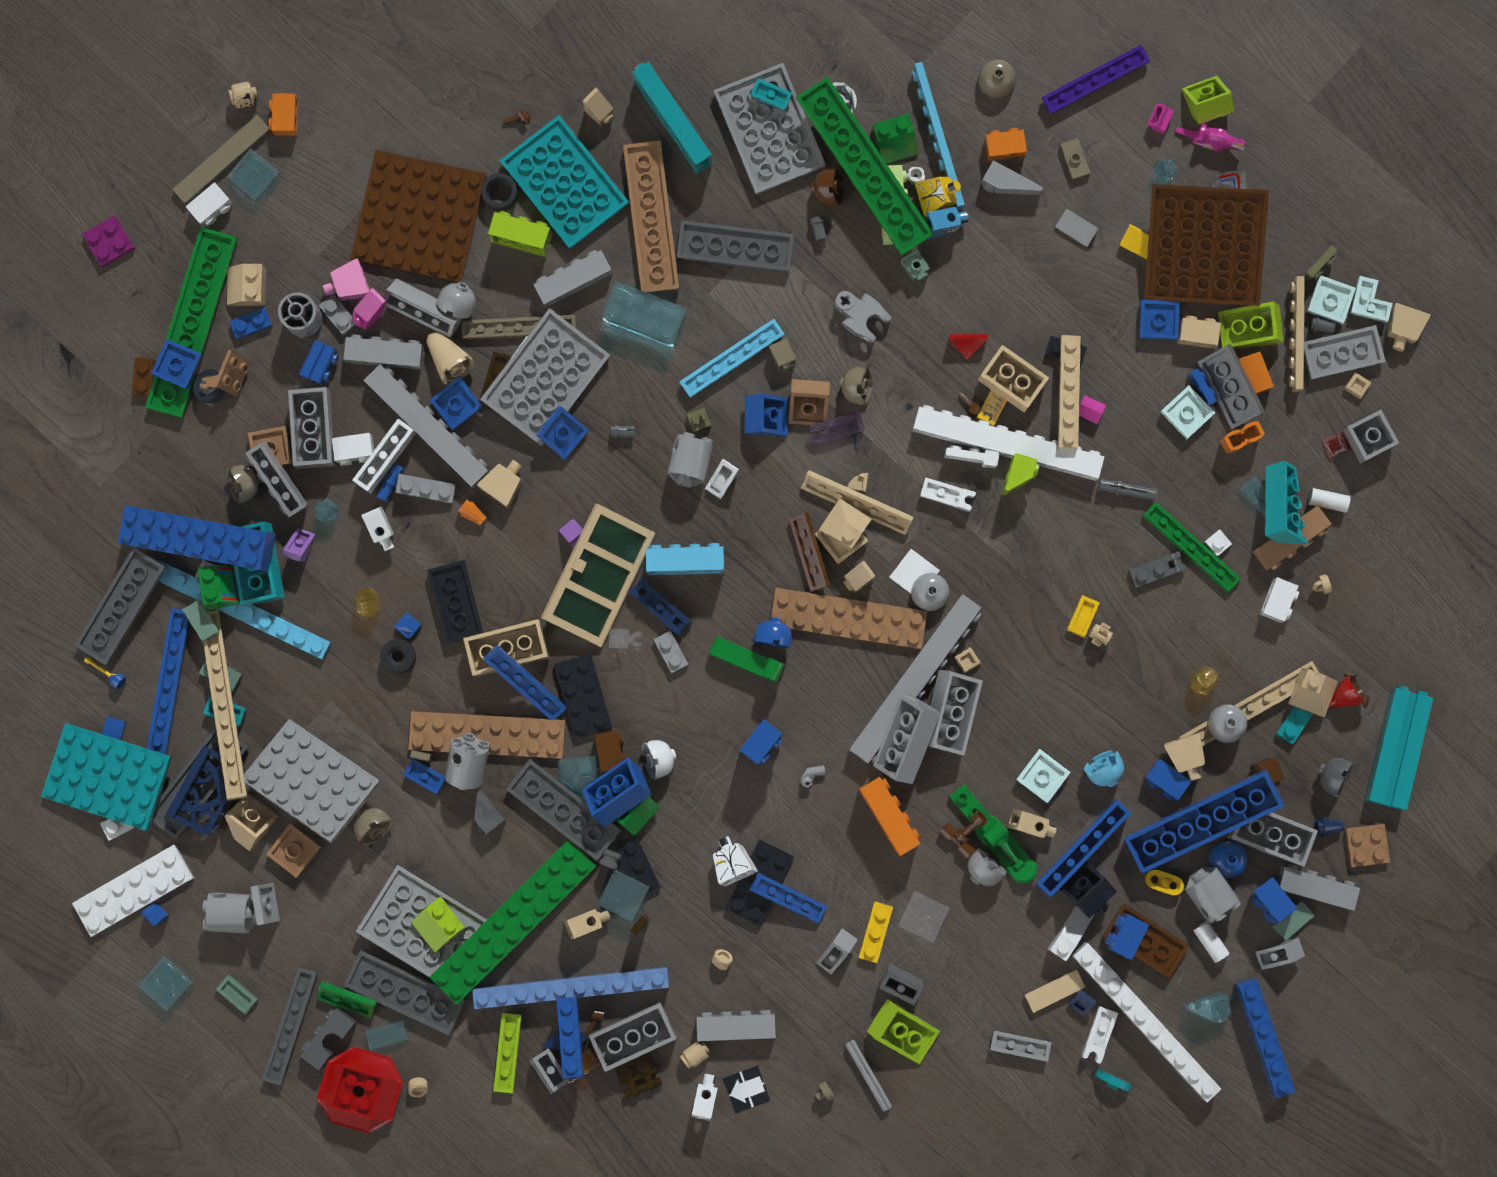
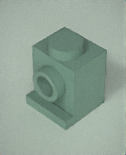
(915, 273)

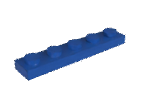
(524, 683)

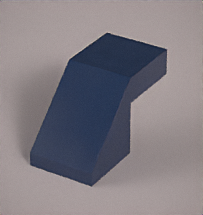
(554, 1041)

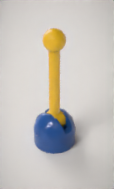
(116, 680)

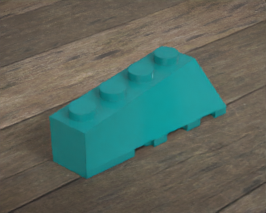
(1283, 504)

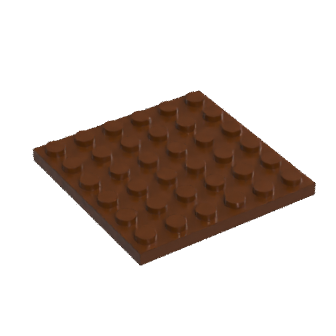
(418, 216)
(1206, 244)

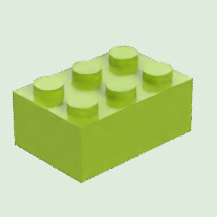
(520, 233)

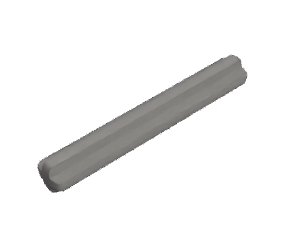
(868, 1075)

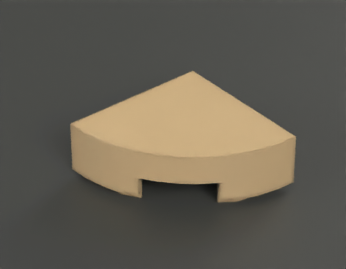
(859, 483)

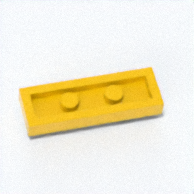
(875, 932)

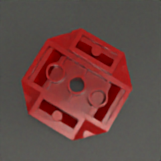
(380, 1084)

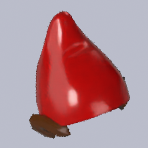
(1349, 693)

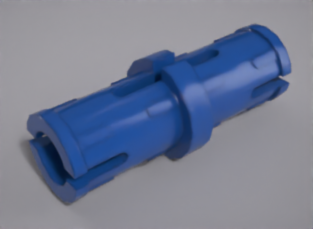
(389, 482)

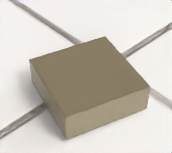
(421, 756)

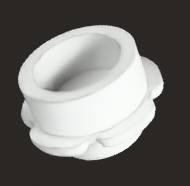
(915, 170)

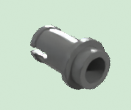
(818, 228)
(1322, 325)
(622, 431)

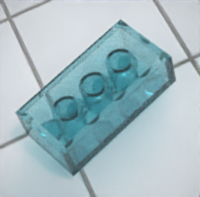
(644, 314)

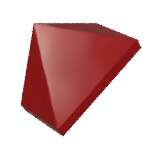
(967, 343)

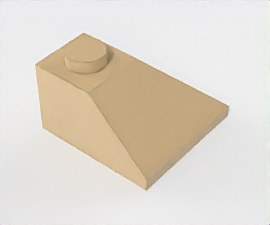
(845, 524)
(1313, 692)
(250, 821)

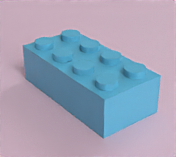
(684, 560)

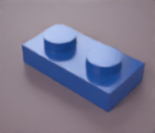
(251, 323)
(1199, 381)
(425, 776)

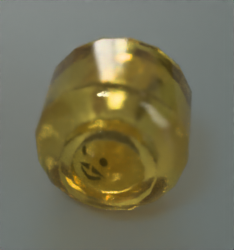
(367, 602)
(1204, 680)

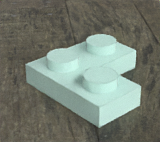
(1365, 304)

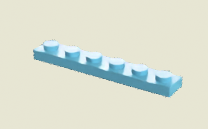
(732, 358)

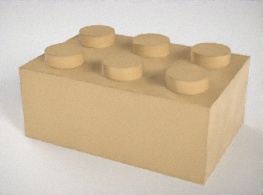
(1013, 378)

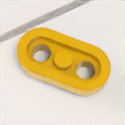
(1163, 882)

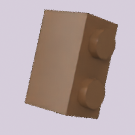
(808, 402)

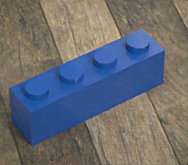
(570, 1038)

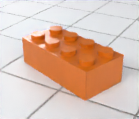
(889, 816)

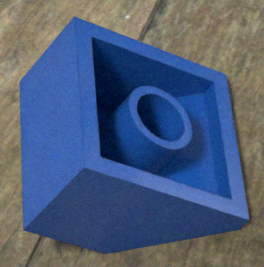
(766, 415)

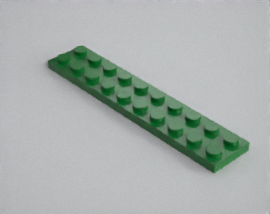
(864, 166)
(194, 312)
(512, 921)

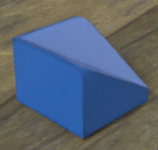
(155, 914)

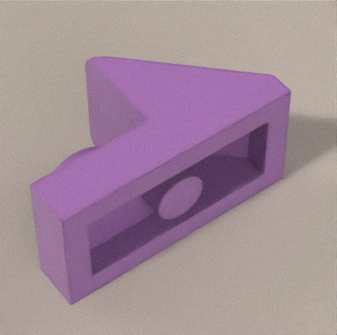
(571, 532)
(299, 545)

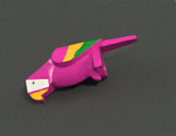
(1213, 138)

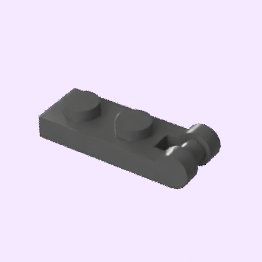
(1156, 570)

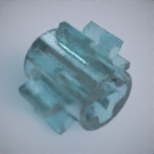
(1165, 169)
(326, 510)

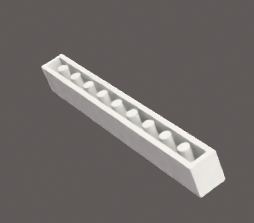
(1007, 443)
(1146, 1022)

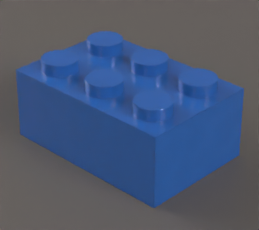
(761, 742)
(616, 792)

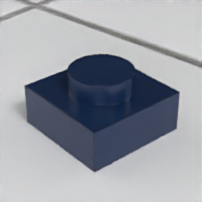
(1082, 1002)

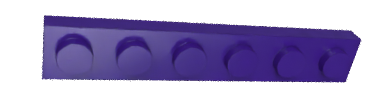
(1095, 79)

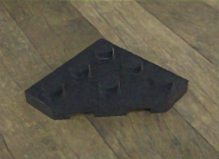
(633, 864)

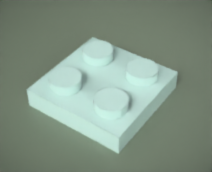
(1331, 299)
(1187, 412)
(1043, 775)

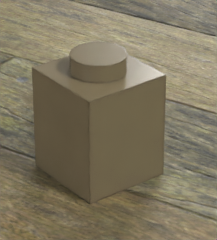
(782, 354)

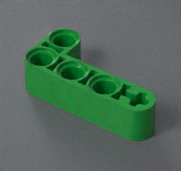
(746, 659)

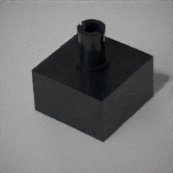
(1088, 890)

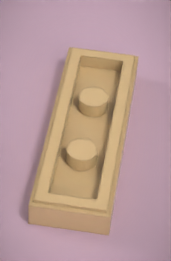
(1054, 990)

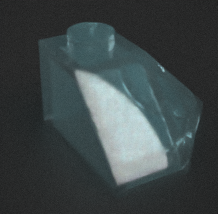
(578, 772)
(1213, 1007)

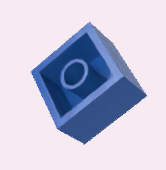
(1272, 901)
(1126, 935)

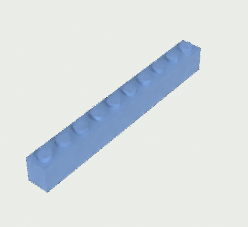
(570, 987)

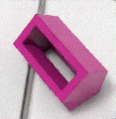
(1160, 118)
(1091, 409)

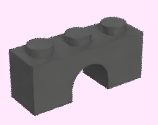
(316, 1051)

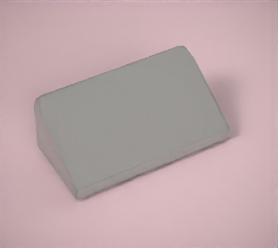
(1076, 227)

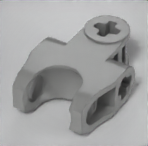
(858, 312)

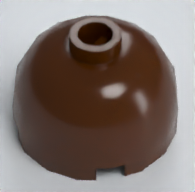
(828, 187)

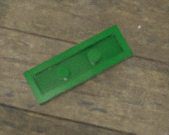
(346, 1000)

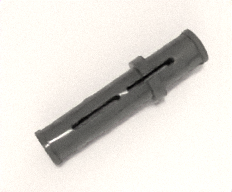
(1127, 489)

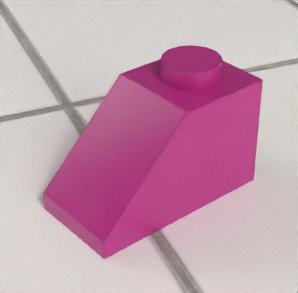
(368, 310)

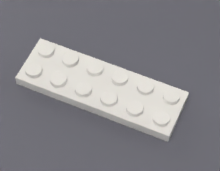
(133, 890)

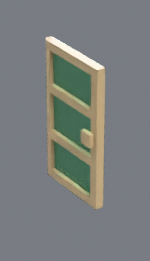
(598, 575)

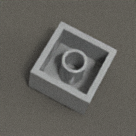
(1370, 436)

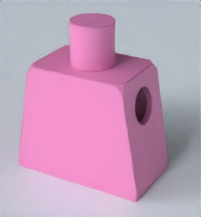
(348, 282)

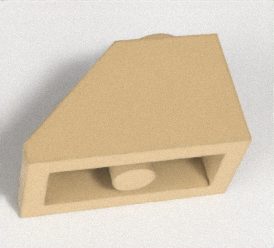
(598, 107)
(858, 577)

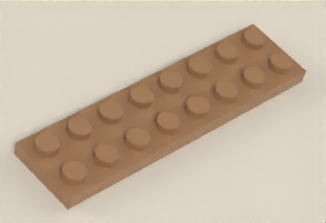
(651, 217)
(850, 618)
(505, 734)

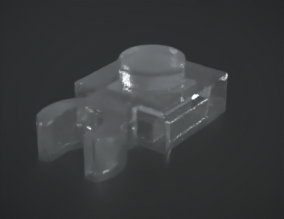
(620, 638)

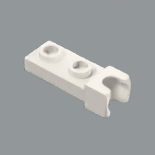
(988, 459)
(946, 494)
(1099, 1033)

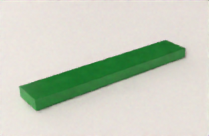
(1191, 547)

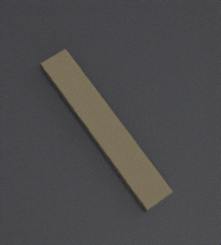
(221, 159)
(503, 327)

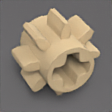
(1100, 634)

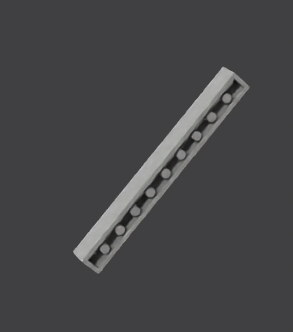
(918, 674)

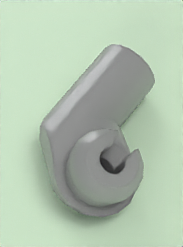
(810, 774)

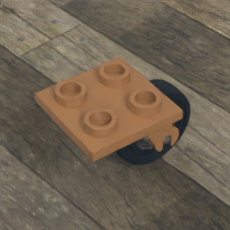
(212, 384)

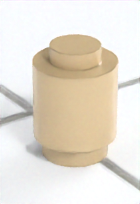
(695, 1054)

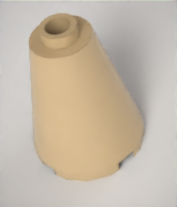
(448, 357)

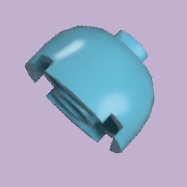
(1106, 769)

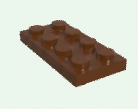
(1158, 947)

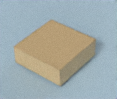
(1357, 385)
(967, 660)

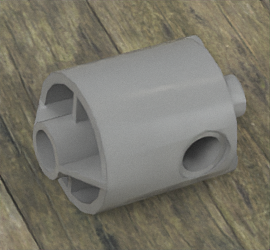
(300, 314)
(690, 459)
(466, 762)
(1211, 893)
(228, 913)

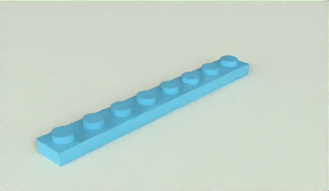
(935, 128)

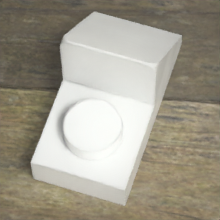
(722, 478)

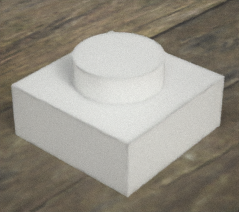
(1218, 542)

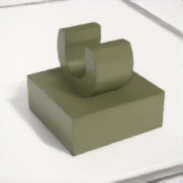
(698, 420)

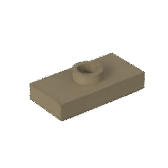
(1075, 159)

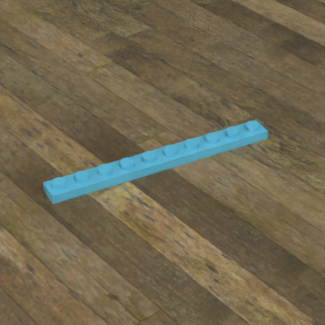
(251, 615)

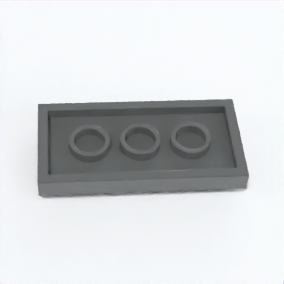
(1231, 386)

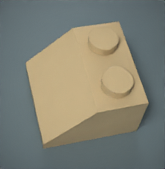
(246, 285)

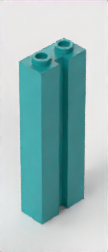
(672, 117)
(1399, 748)

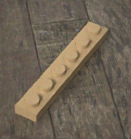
(1296, 325)
(1069, 392)
(870, 507)

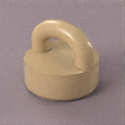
(1325, 584)
(722, 959)
(417, 1087)

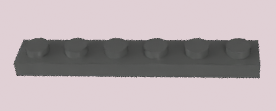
(289, 1026)

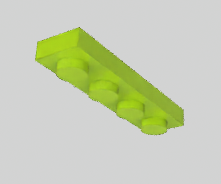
(507, 1052)

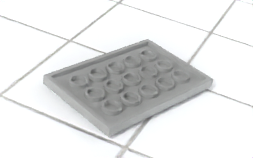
(769, 141)
(544, 374)
(310, 781)
(395, 908)

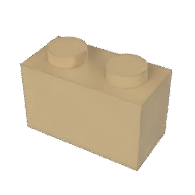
(1199, 332)

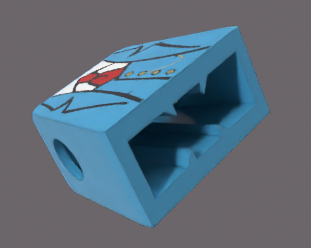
(945, 221)

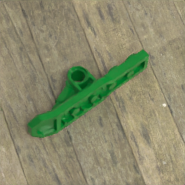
(997, 838)

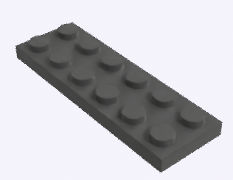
(735, 246)
(120, 606)
(204, 790)
(562, 809)
(403, 992)

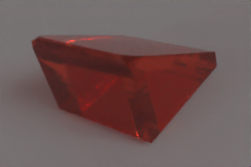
(1336, 444)

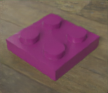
(108, 241)

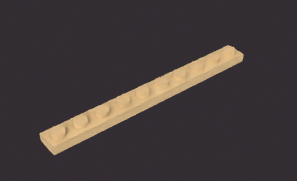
(224, 713)

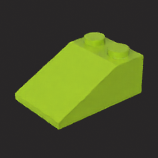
(1251, 326)
(903, 1031)

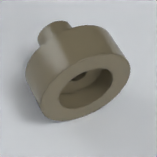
(825, 1092)

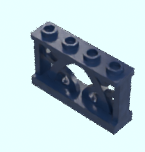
(181, 803)

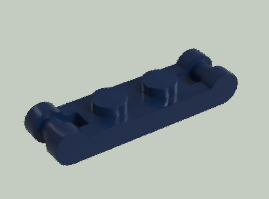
(660, 607)

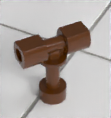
(960, 837)

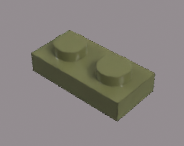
(1316, 269)

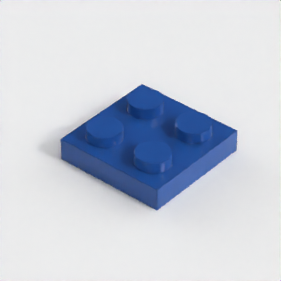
(1159, 319)
(177, 364)
(456, 403)
(562, 432)

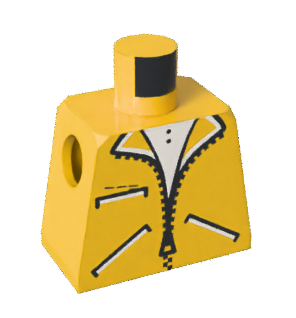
(937, 193)

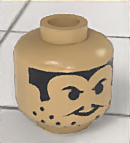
(242, 94)

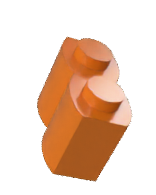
(1238, 438)

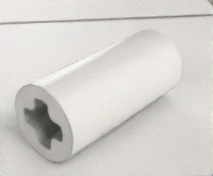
(1329, 500)
(1211, 941)

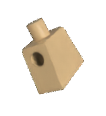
(1405, 325)
(502, 483)
(1187, 754)
(1026, 822)
(578, 925)

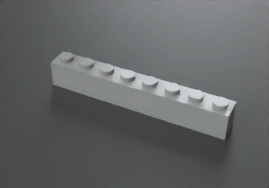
(426, 426)

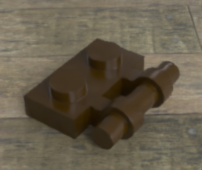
(634, 1070)

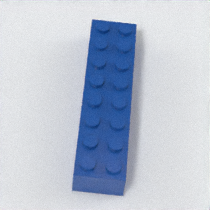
(196, 538)
(1204, 821)

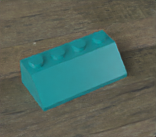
(258, 585)

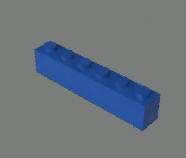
(1082, 848)
(1265, 1037)

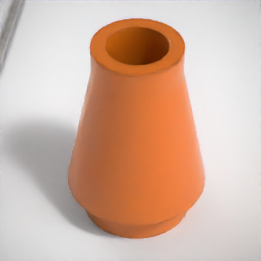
(471, 512)

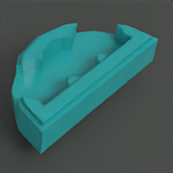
(1113, 1082)

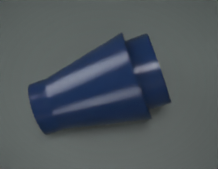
(1328, 826)

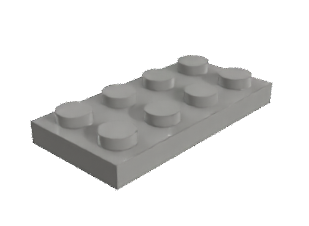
(1343, 352)

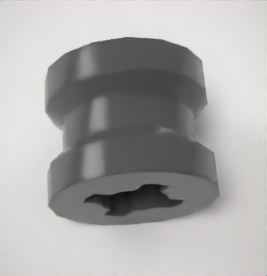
(610, 859)

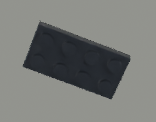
(455, 601)
(583, 695)
(769, 862)

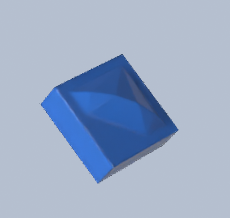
(408, 625)

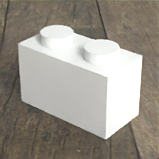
(209, 205)
(352, 448)
(1279, 600)

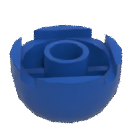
(773, 633)
(1220, 855)

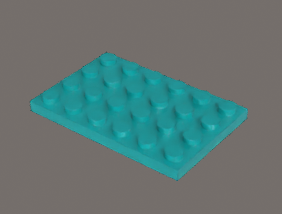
(564, 182)
(106, 776)

